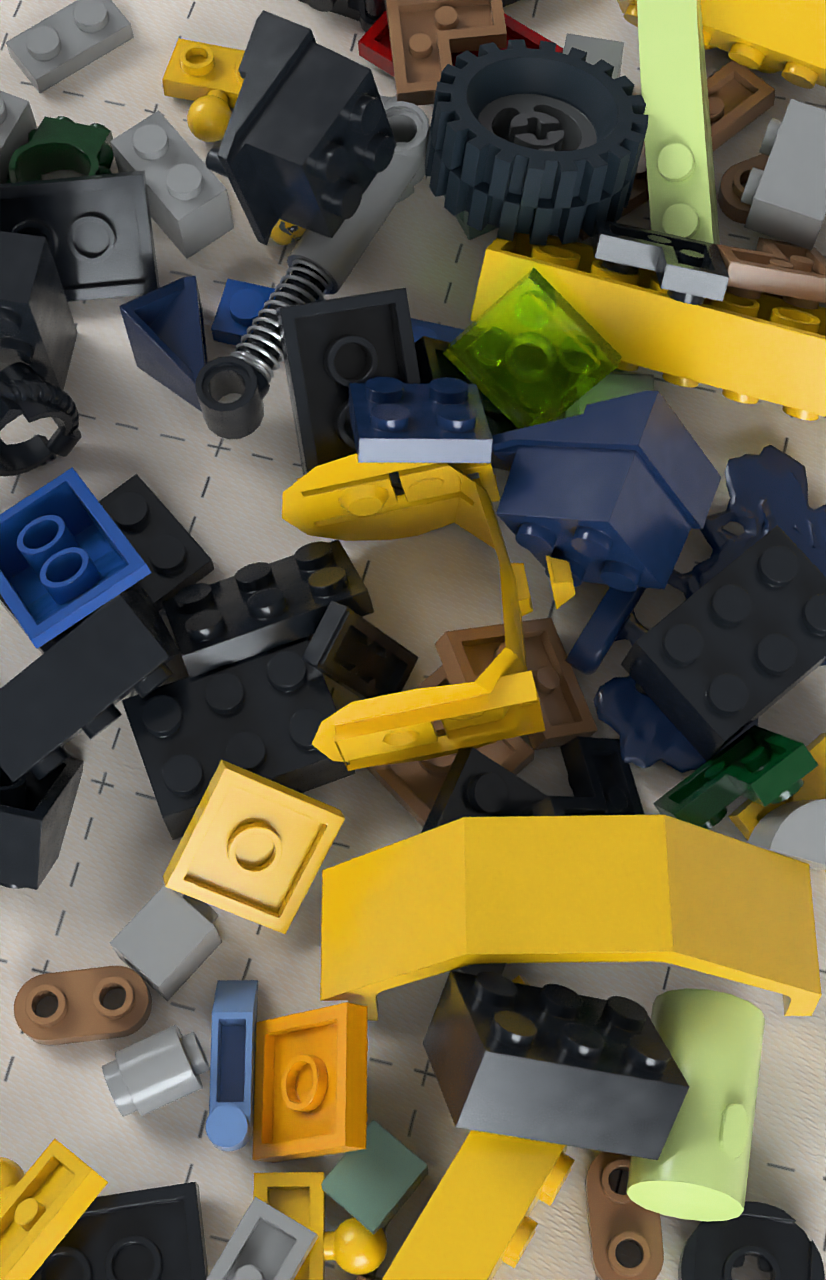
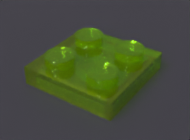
(532, 353)

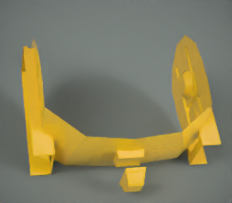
(360, 504)

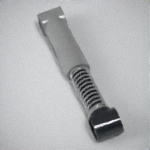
(317, 269)

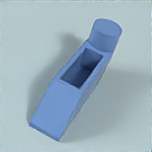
(232, 1064)

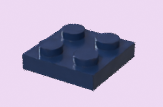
(419, 422)

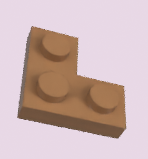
(429, 31)
(778, 270)
(562, 703)

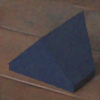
(169, 335)

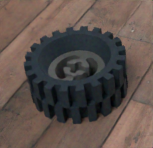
(534, 141)

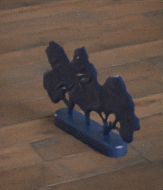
(763, 494)

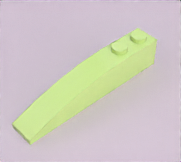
(678, 119)

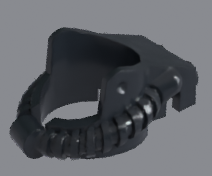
(29, 395)

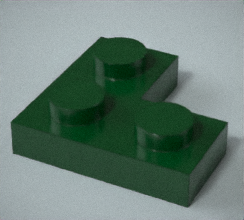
(753, 766)

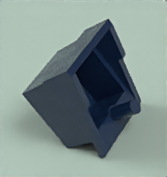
(607, 490)

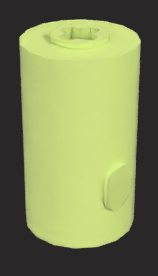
(708, 1150)

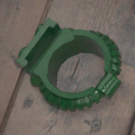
(62, 146)

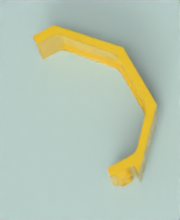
(568, 895)

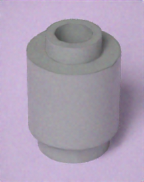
(155, 1071)

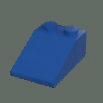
(62, 558)

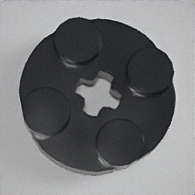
(759, 1232)

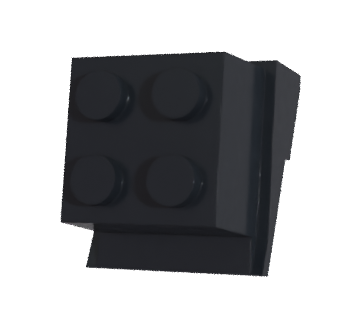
(301, 132)

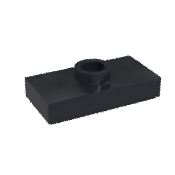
(358, 654)

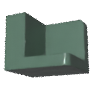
(375, 1180)

